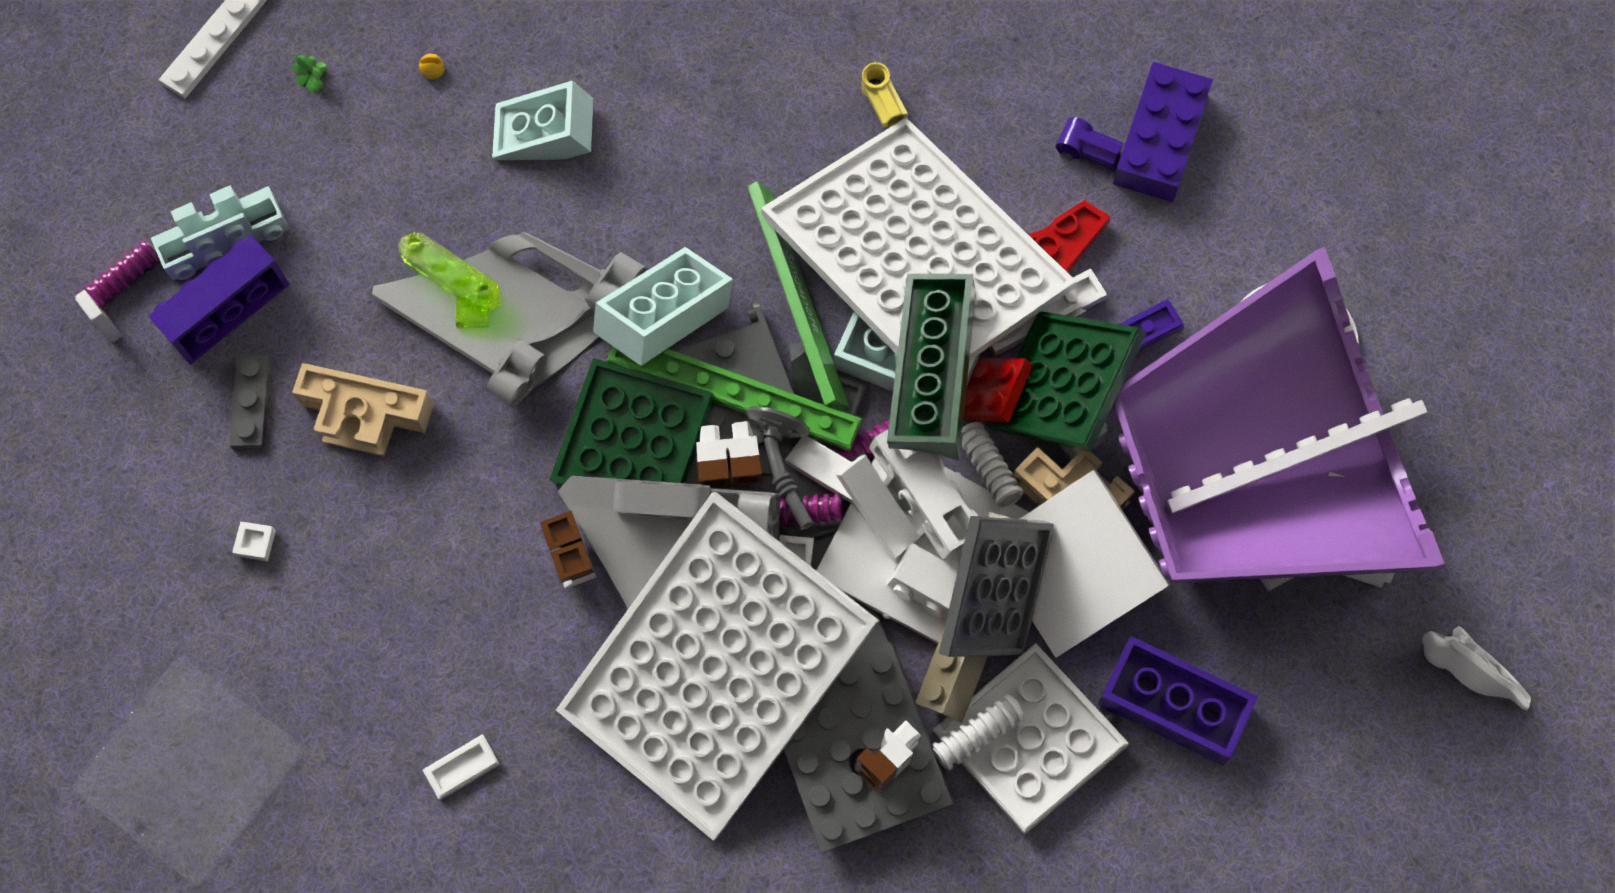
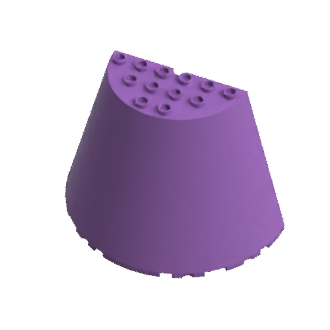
(1259, 385)

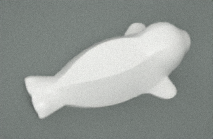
(1473, 666)

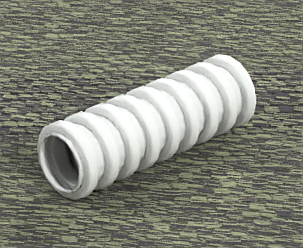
(990, 465)
(978, 732)

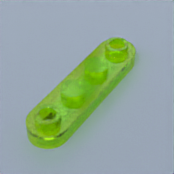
(450, 271)

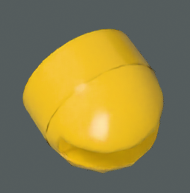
(430, 68)

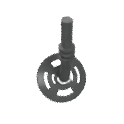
(776, 427)

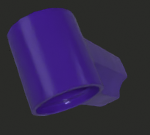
(1082, 141)

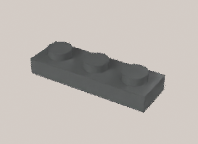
(250, 401)

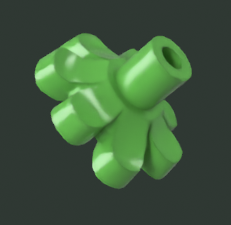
(309, 72)

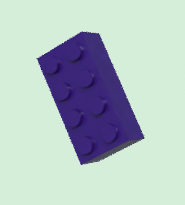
(1162, 131)
(219, 299)
(1178, 701)

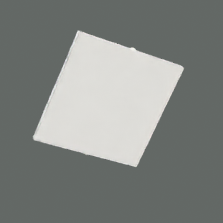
(863, 567)

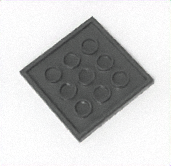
(996, 587)

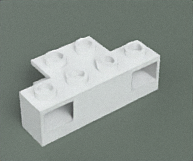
(929, 492)

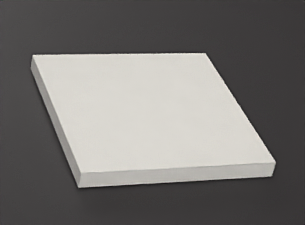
(1092, 566)
(1048, 752)

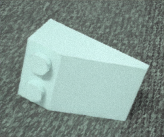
(544, 124)

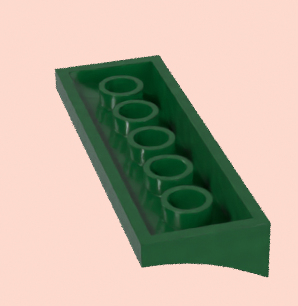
(932, 364)

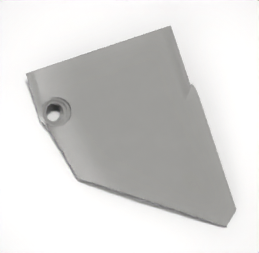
(640, 521)

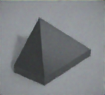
(803, 377)

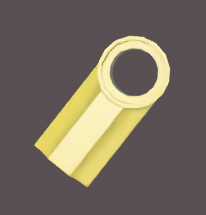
(883, 96)

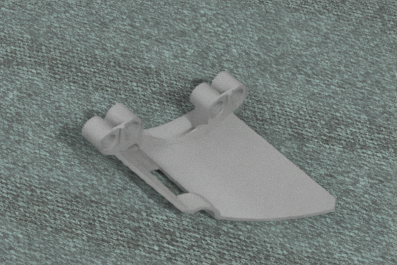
(535, 325)

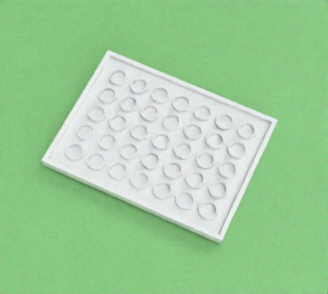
(912, 211)
(716, 665)

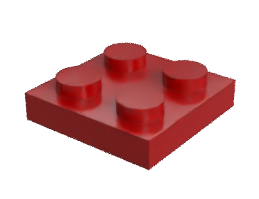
(995, 389)

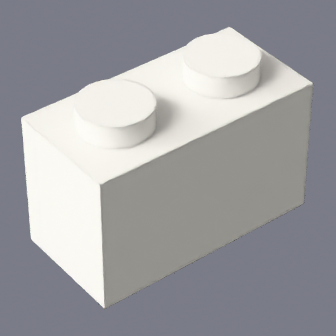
(925, 580)

